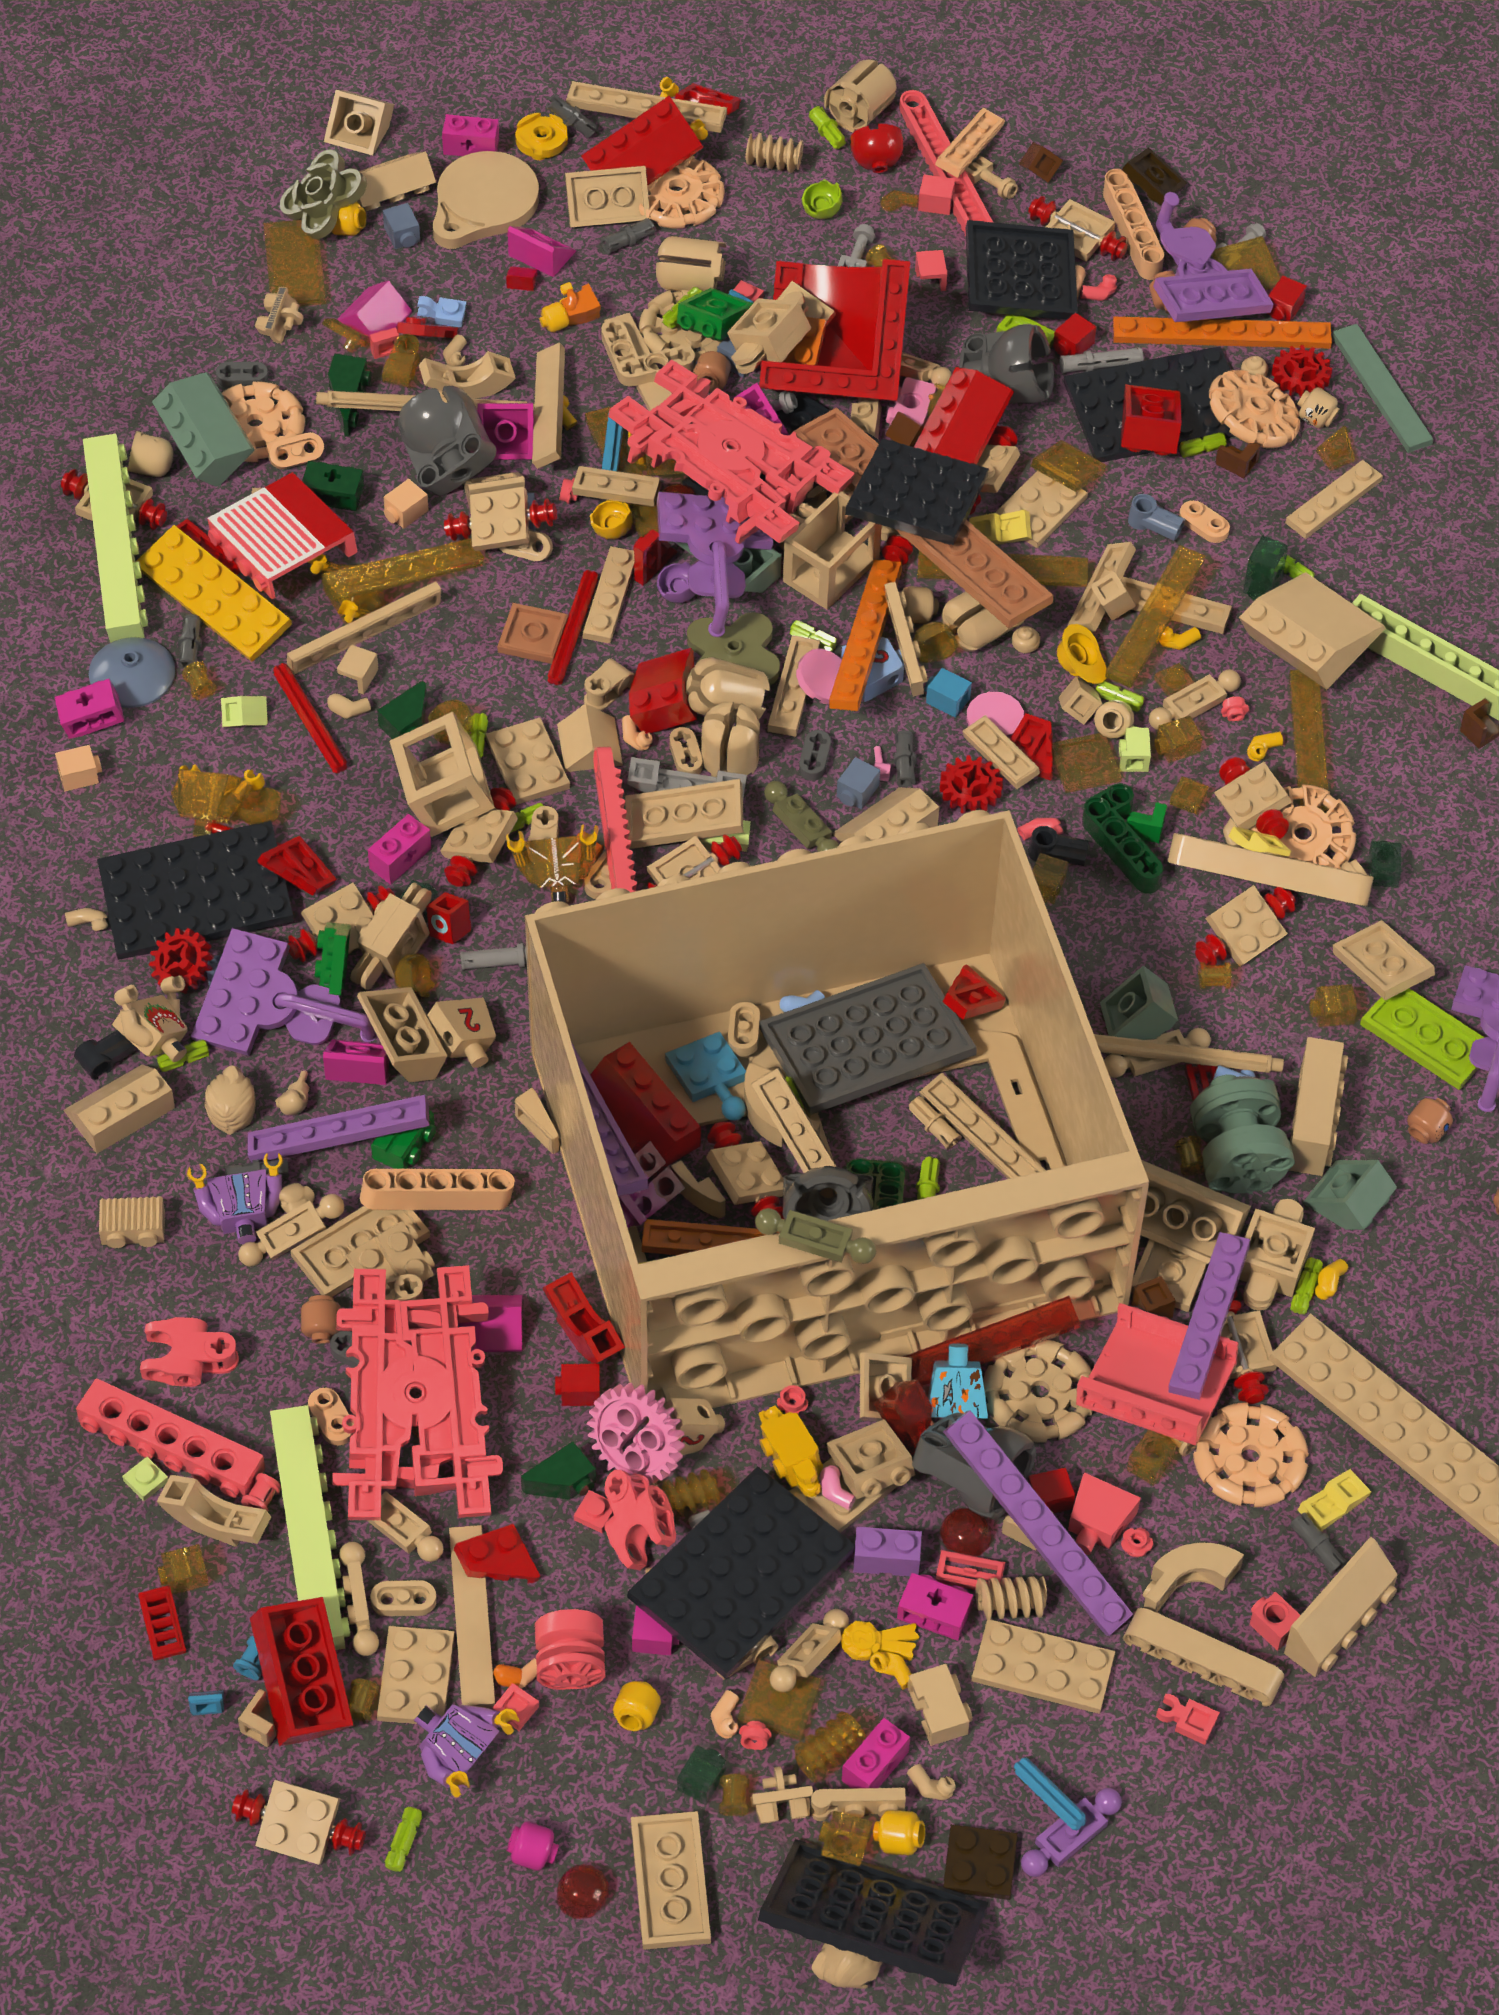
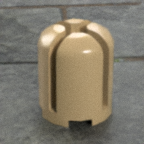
(861, 94)
(690, 264)
(972, 622)
(722, 681)
(738, 741)

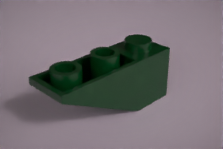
(348, 375)

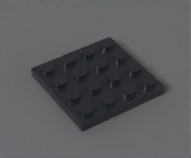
(1021, 270)
(917, 491)

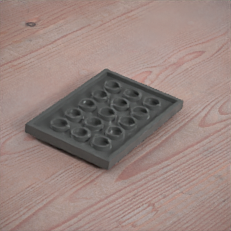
(867, 1038)

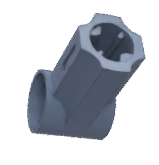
(1147, 515)

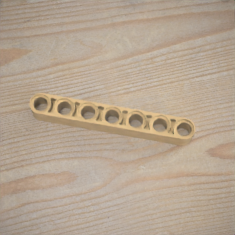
(1270, 869)

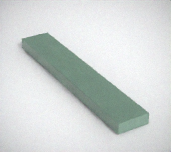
(1382, 388)

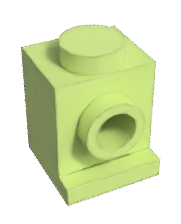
(1135, 750)

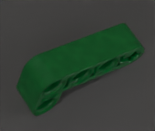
(1142, 866)
(887, 1177)

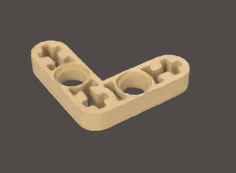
(632, 361)

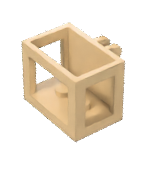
(823, 557)
(447, 785)

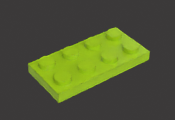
(1424, 1035)

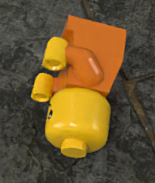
(572, 310)

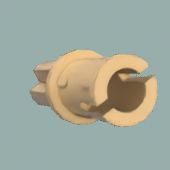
(934, 1122)

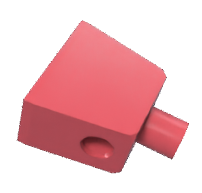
(1101, 1513)

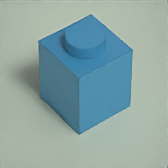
(948, 692)

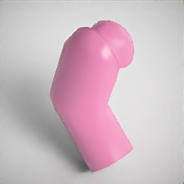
(832, 1489)

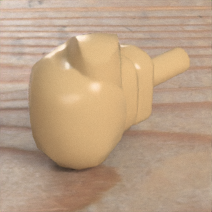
(295, 1098)
(294, 1196)

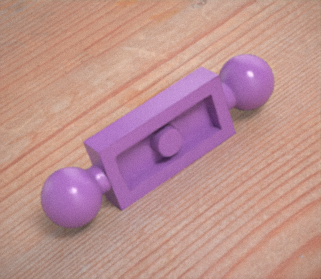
(1062, 1842)

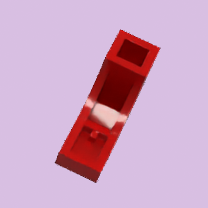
(586, 1330)

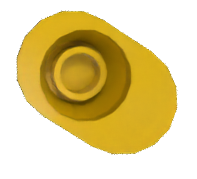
(1081, 654)

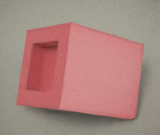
(936, 194)
(932, 266)

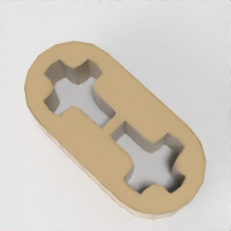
(692, 750)

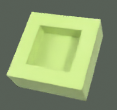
(145, 1478)

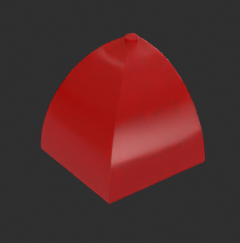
(861, 341)

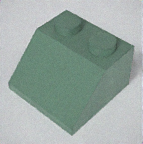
(1139, 1007)
(1352, 1193)

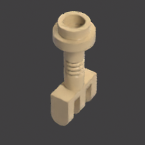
(983, 170)

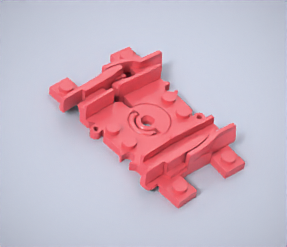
(696, 434)
(405, 1349)

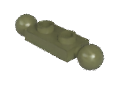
(799, 817)
(815, 1236)

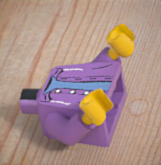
(239, 1200)
(459, 1740)

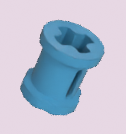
(249, 1663)

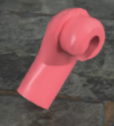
(1102, 291)
(1026, 830)

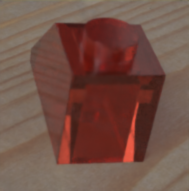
(906, 1412)

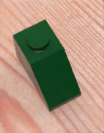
(404, 711)
(561, 1475)

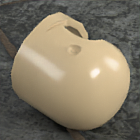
(150, 455)

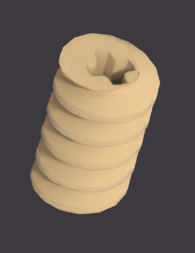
(774, 153)
(1011, 1596)

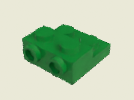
(711, 313)
(334, 960)

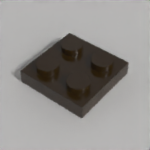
(1153, 175)
(980, 1861)

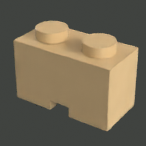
(943, 1710)

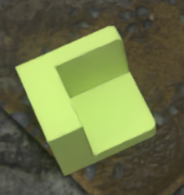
(244, 711)

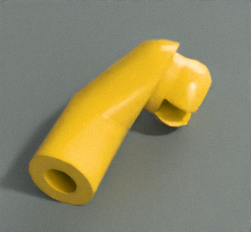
(1261, 743)
(891, 1665)

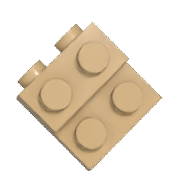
(394, 1251)
(871, 1459)

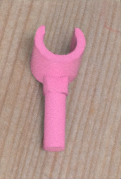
(885, 769)

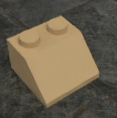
(358, 121)

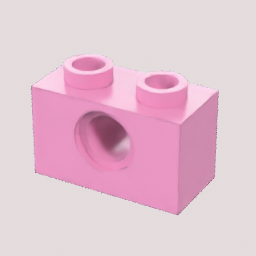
(912, 400)

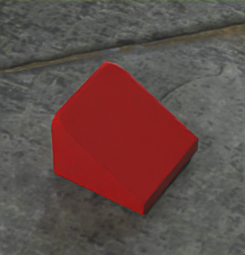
(521, 278)

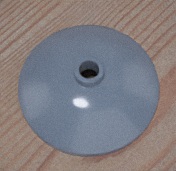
(138, 681)

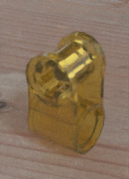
(402, 361)

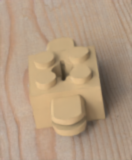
(769, 331)
(391, 934)
(1275, 1253)

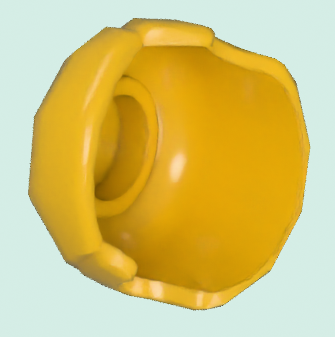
(614, 515)

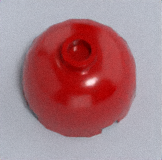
(878, 147)

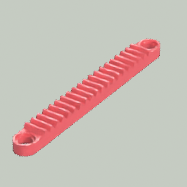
(932, 143)
(613, 820)

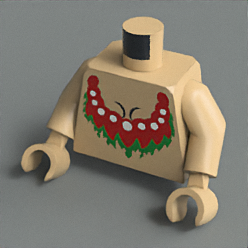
(153, 1022)

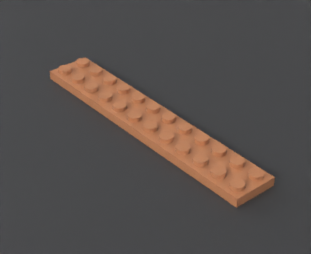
(972, 560)

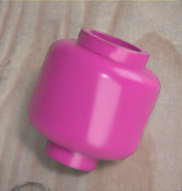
(532, 1846)

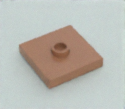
(532, 633)

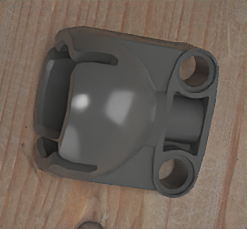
(1008, 359)
(444, 439)
(803, 1194)
(942, 1460)

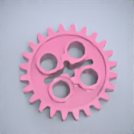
(617, 1420)

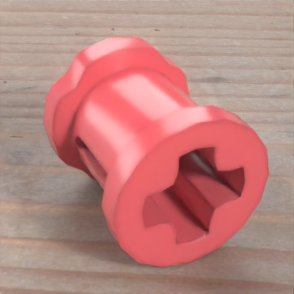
(262, 1492)

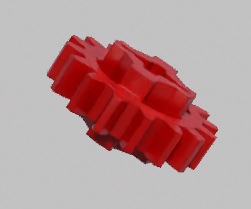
(1301, 370)
(983, 791)
(183, 956)

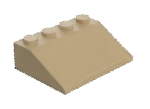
(1311, 628)

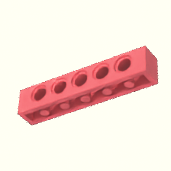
(163, 1425)

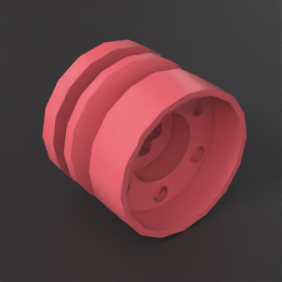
(569, 1649)

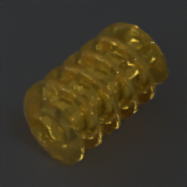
(691, 1493)
(828, 1743)

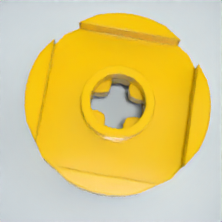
(541, 147)

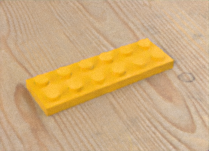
(213, 593)

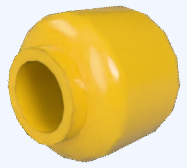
(350, 220)
(636, 1705)
(899, 1832)

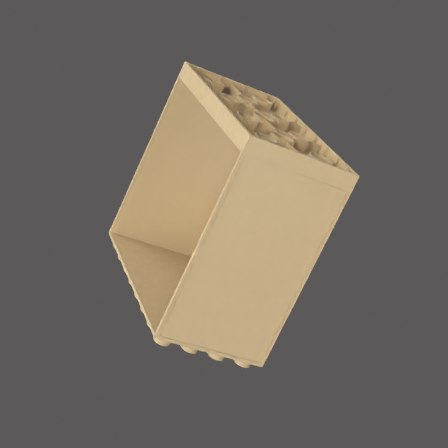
(669, 970)

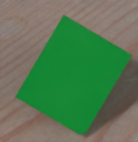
(1148, 826)

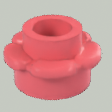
(566, 491)
(1234, 708)
(792, 1393)
(1131, 1547)
(754, 1731)

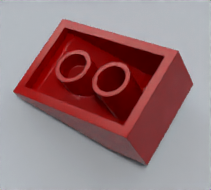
(1151, 420)
(659, 692)

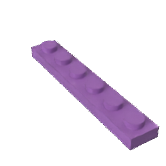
(339, 1128)
(1209, 1315)

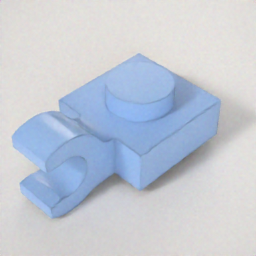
(446, 311)

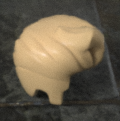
(230, 1100)
(844, 1968)

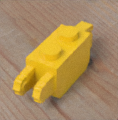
(792, 1449)

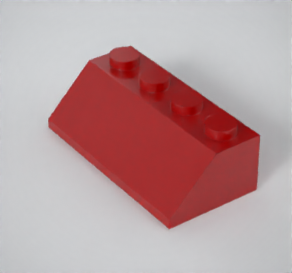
(653, 140)
(965, 416)
(645, 1105)
(300, 1670)

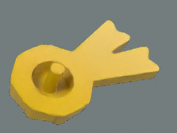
(862, 1640)

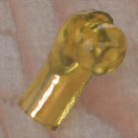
(897, 199)

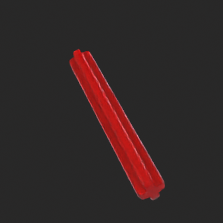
(572, 627)
(310, 718)

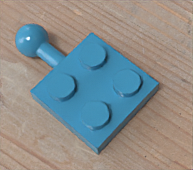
(707, 1069)

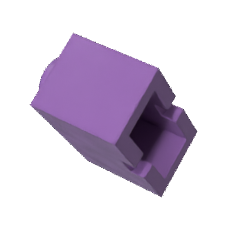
(887, 1551)

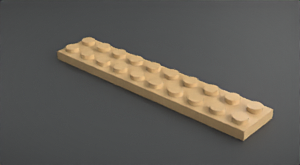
(1393, 1422)

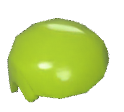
(822, 199)

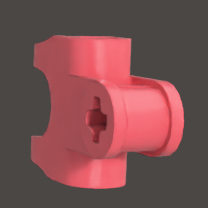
(191, 1354)
(637, 1512)

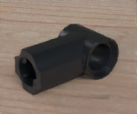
(1057, 846)
(102, 1055)

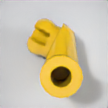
(568, 419)
(1179, 641)
(1329, 1278)

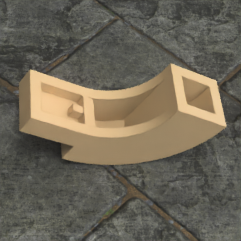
(477, 379)
(756, 1111)
(209, 1515)
(1191, 1563)

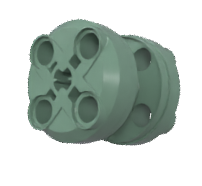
(1243, 1143)

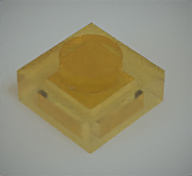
(1173, 679)
(1189, 795)

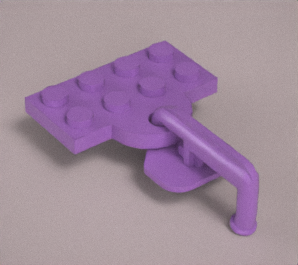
(1201, 284)
(712, 541)
(250, 986)
(1479, 997)

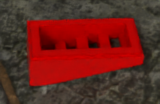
(156, 1603)

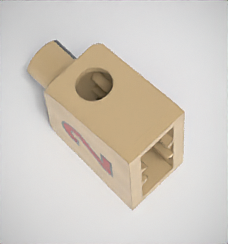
(463, 1028)
(697, 1422)

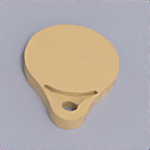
(483, 197)

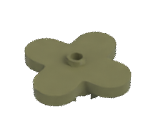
(322, 194)
(740, 644)

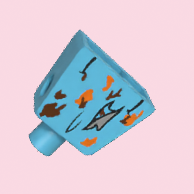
(957, 1385)

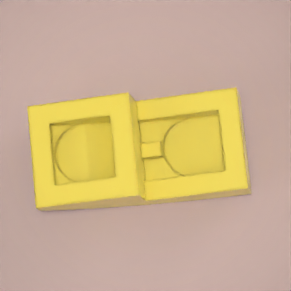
(1004, 527)
(1259, 842)
(1335, 1500)

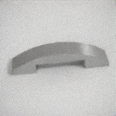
(648, 777)

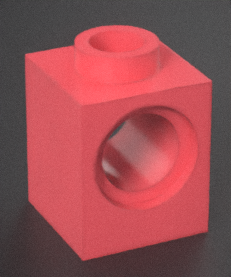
(1274, 1606)

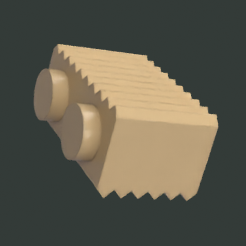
(132, 1221)

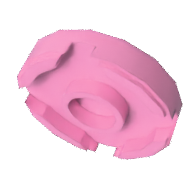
(818, 673)
(999, 708)

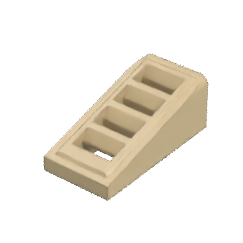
(534, 1117)

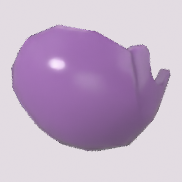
(675, 578)

